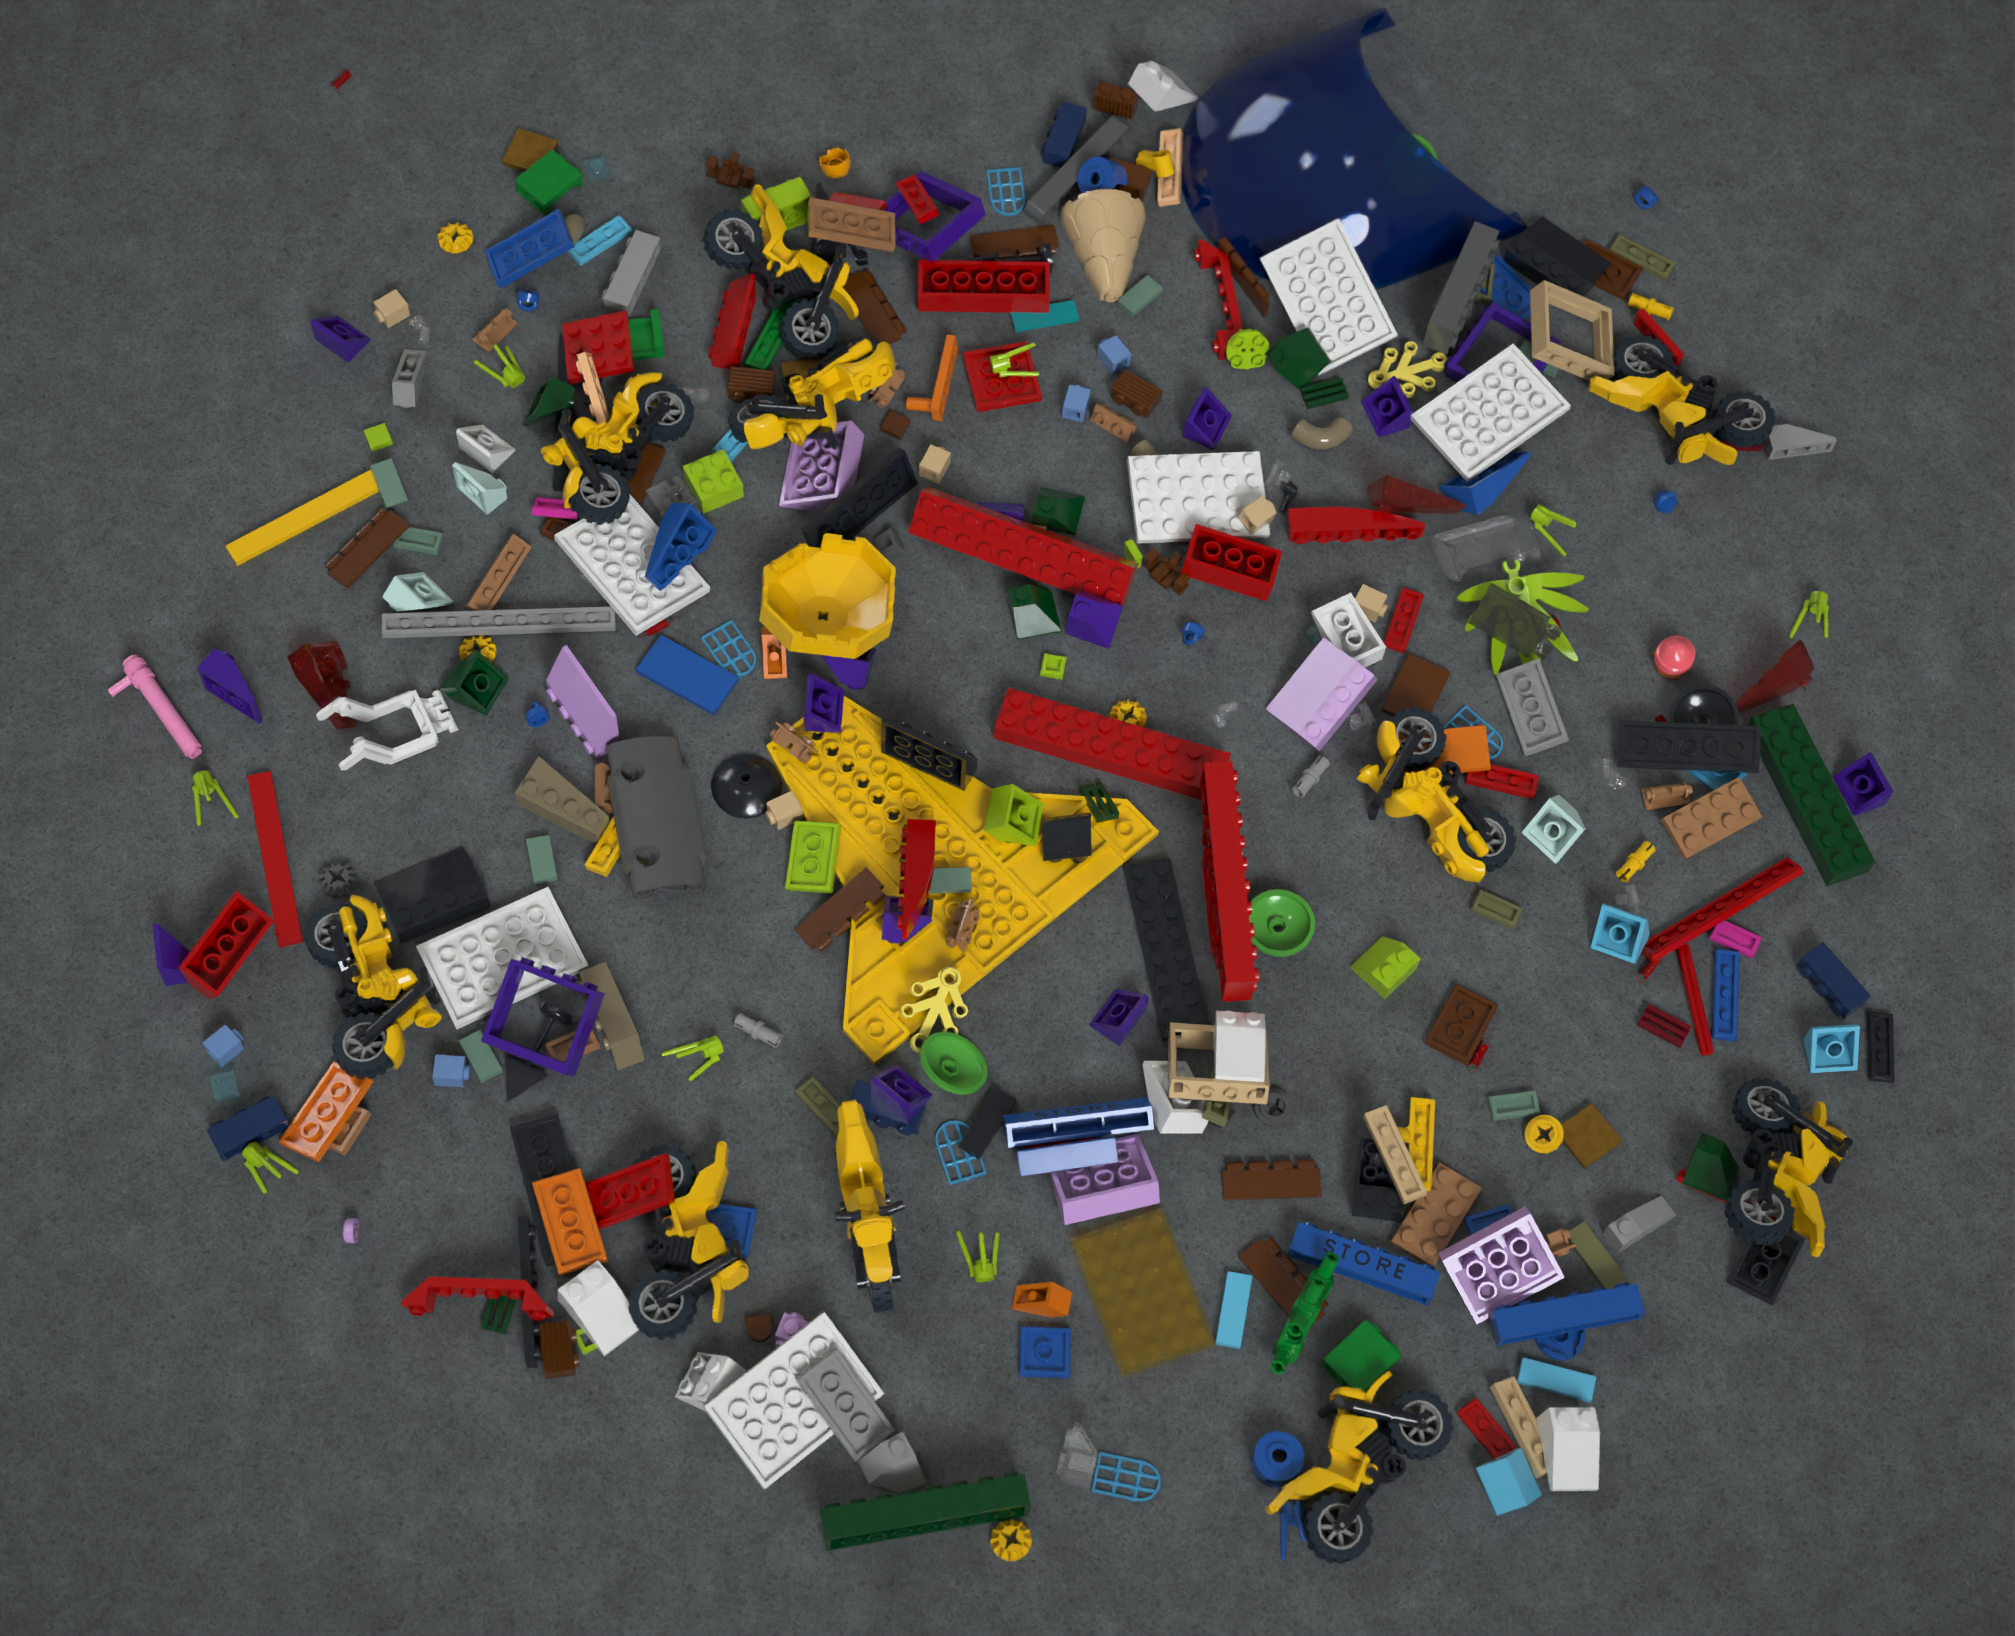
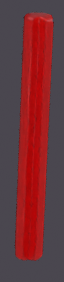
(1695, 1000)

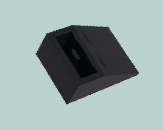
(1373, 1188)

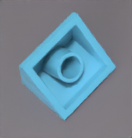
(1620, 933)
(1832, 1048)
(1508, 1482)

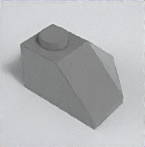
(893, 1466)

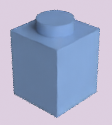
(1114, 354)
(1076, 403)
(224, 1045)
(450, 1071)

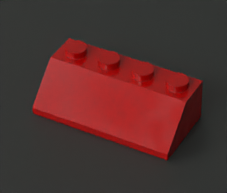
(734, 323)
(224, 946)

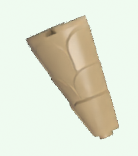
(1105, 237)

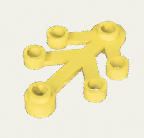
(1406, 372)
(936, 1004)

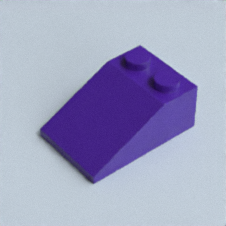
(225, 681)

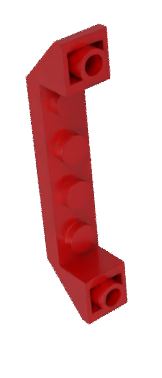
(1213, 258)
(423, 1297)

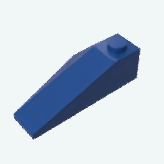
(1487, 485)
(679, 539)

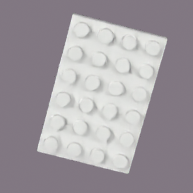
(1329, 293)
(1490, 412)
(1192, 489)
(616, 563)
(474, 958)
(768, 1412)

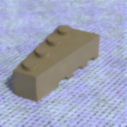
(560, 802)
(613, 1019)

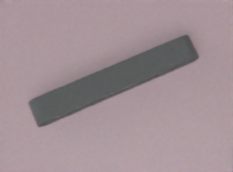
(1065, 180)

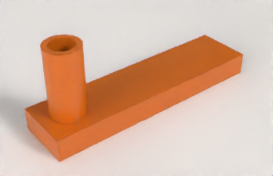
(937, 403)

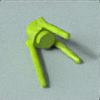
(1001, 362)
(511, 373)
(1544, 516)
(1817, 606)
(205, 785)
(708, 1047)
(258, 1157)
(983, 1269)

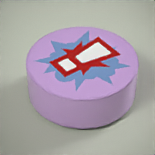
(351, 1230)

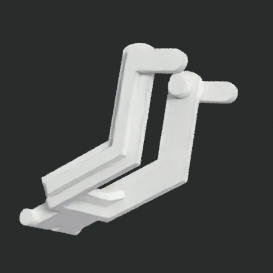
(426, 713)

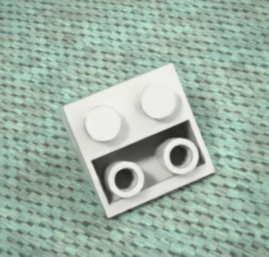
(707, 1378)

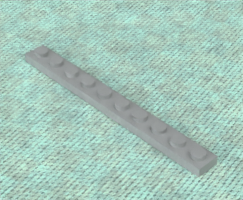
(498, 622)

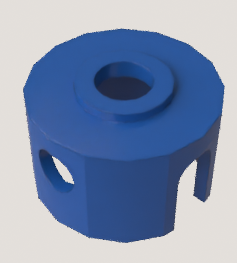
(1109, 171)
(1274, 1473)

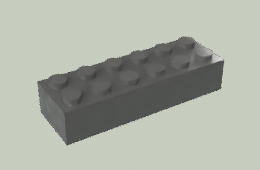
(1462, 288)

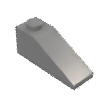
(408, 378)
(1796, 441)
(1638, 1223)

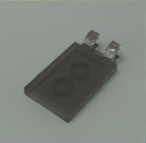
(1514, 622)

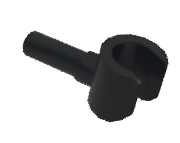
(860, 258)
(1291, 491)

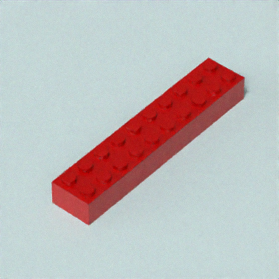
(1021, 547)
(1104, 743)

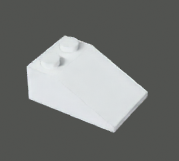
(1160, 86)
(1349, 630)
(1239, 1046)
(1172, 1114)
(598, 1307)
(1570, 1447)

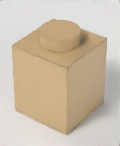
(391, 309)
(935, 464)
(1257, 514)
(1372, 602)
(784, 810)

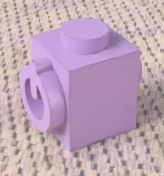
(788, 1327)

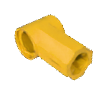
(1158, 162)

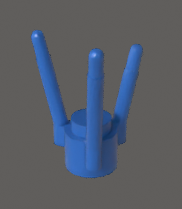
(1294, 1514)

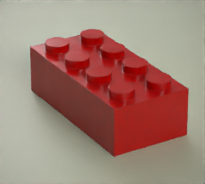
(1231, 562)

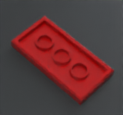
(631, 1191)

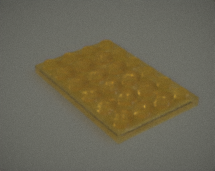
(1142, 1292)

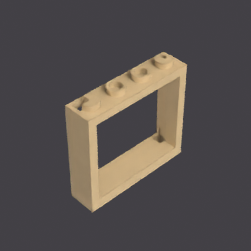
(1559, 356)
(1201, 1037)

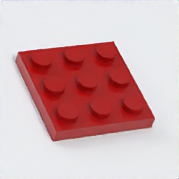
(605, 338)
(994, 392)

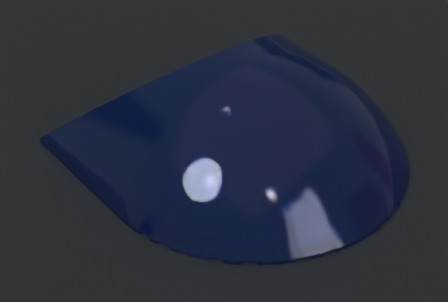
(1314, 142)

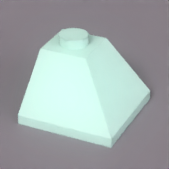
(480, 487)
(415, 592)
(1555, 828)

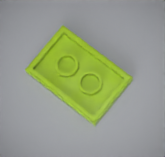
(813, 856)

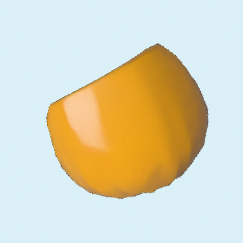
(835, 163)

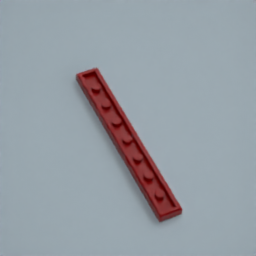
(275, 859)
(1721, 909)

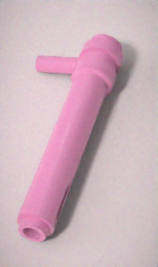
(144, 680)

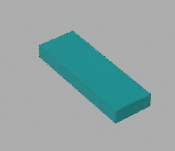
(1058, 314)

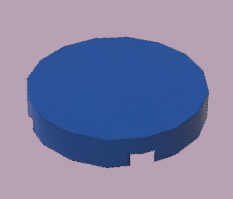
(1562, 1346)

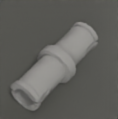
(1310, 776)
(758, 1030)

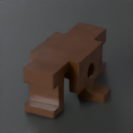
(731, 173)
(1167, 572)

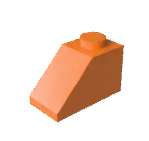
(773, 656)
(1042, 1299)

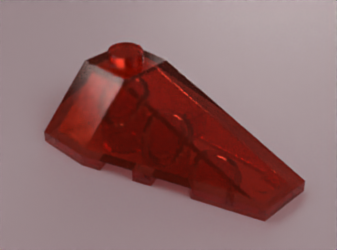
(1402, 497)
(321, 674)
(1787, 676)

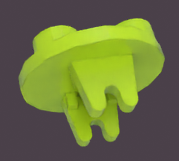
(1246, 340)

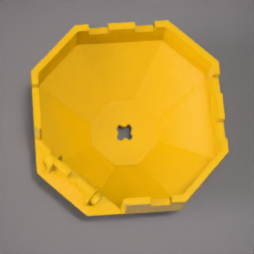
(840, 580)

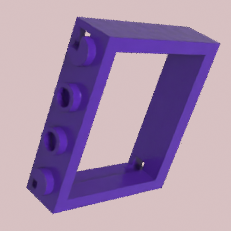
(969, 205)
(1505, 318)
(503, 1004)

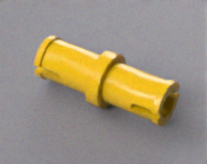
(1651, 306)
(1635, 861)

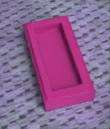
(552, 508)
(1735, 938)

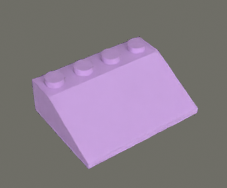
(820, 474)
(1321, 694)
(582, 704)
(1108, 1187)
(1501, 1264)

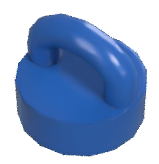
(1648, 194)
(527, 296)
(1665, 501)
(1191, 630)
(537, 715)

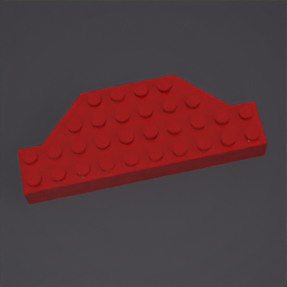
(1226, 883)

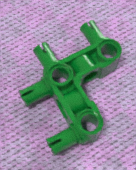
(1304, 1314)

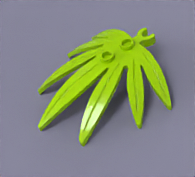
(1528, 590)

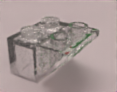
(1080, 1460)

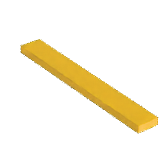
(302, 518)

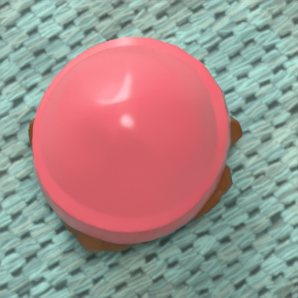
(1673, 657)

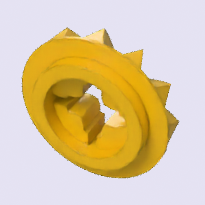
(461, 243)
(487, 647)
(1139, 715)
(1533, 1134)
(1014, 1551)

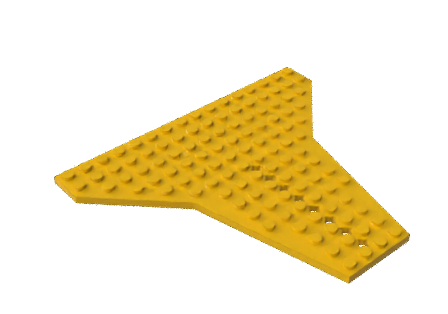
(1008, 880)

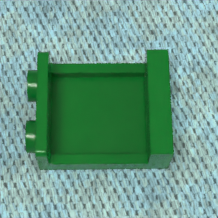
(548, 181)
(647, 337)
(1361, 1357)

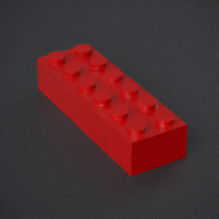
(983, 286)

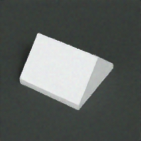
(484, 446)

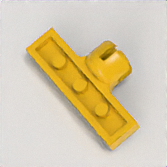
(605, 852)
(1421, 1136)

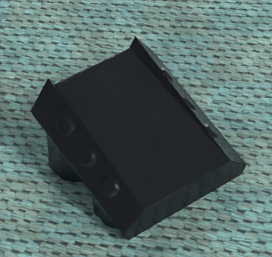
(1067, 837)

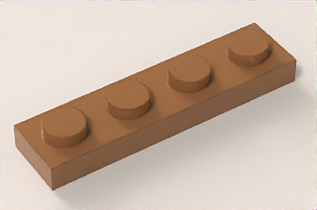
(499, 574)

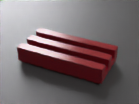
(1668, 1018)

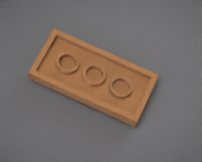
(851, 224)
(1711, 818)
(1436, 1216)

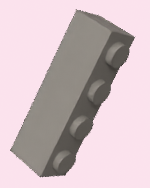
(631, 272)

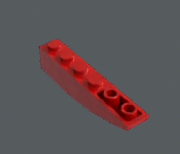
(1348, 524)
(917, 870)

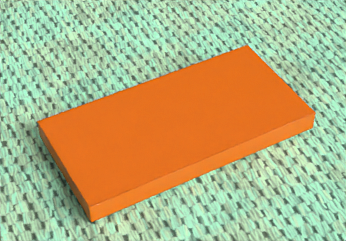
(1463, 746)
(325, 1113)
(569, 1221)

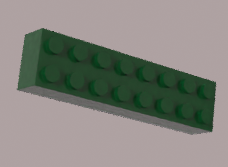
(1811, 796)
(925, 1511)

